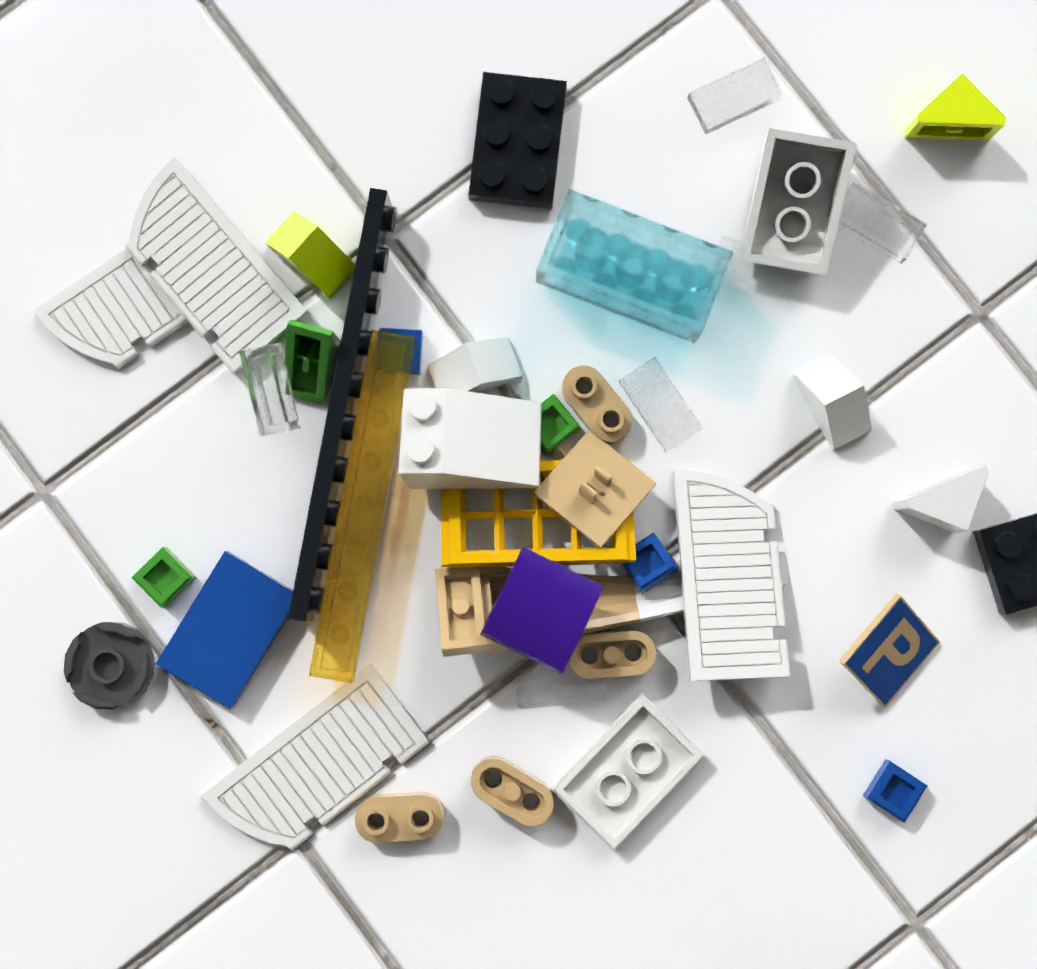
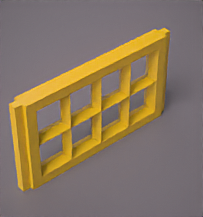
(453, 534)

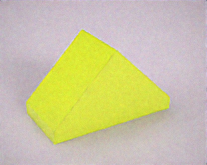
(958, 114)
(312, 253)

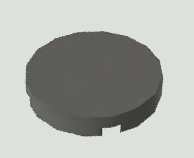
(109, 665)

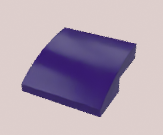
(542, 610)

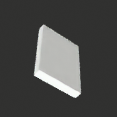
(627, 771)

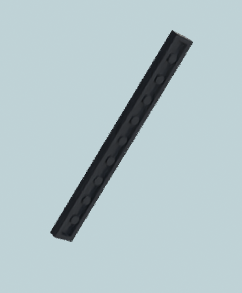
(340, 423)

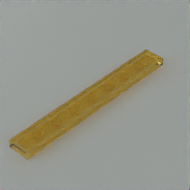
(362, 507)

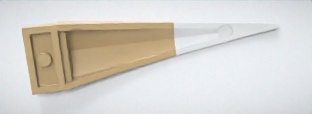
(469, 594)

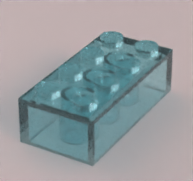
(633, 266)

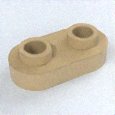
(595, 404)
(611, 654)
(509, 793)
(398, 816)

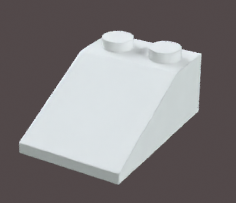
(797, 201)
(469, 440)

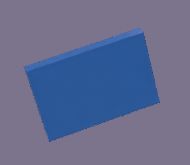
(227, 630)

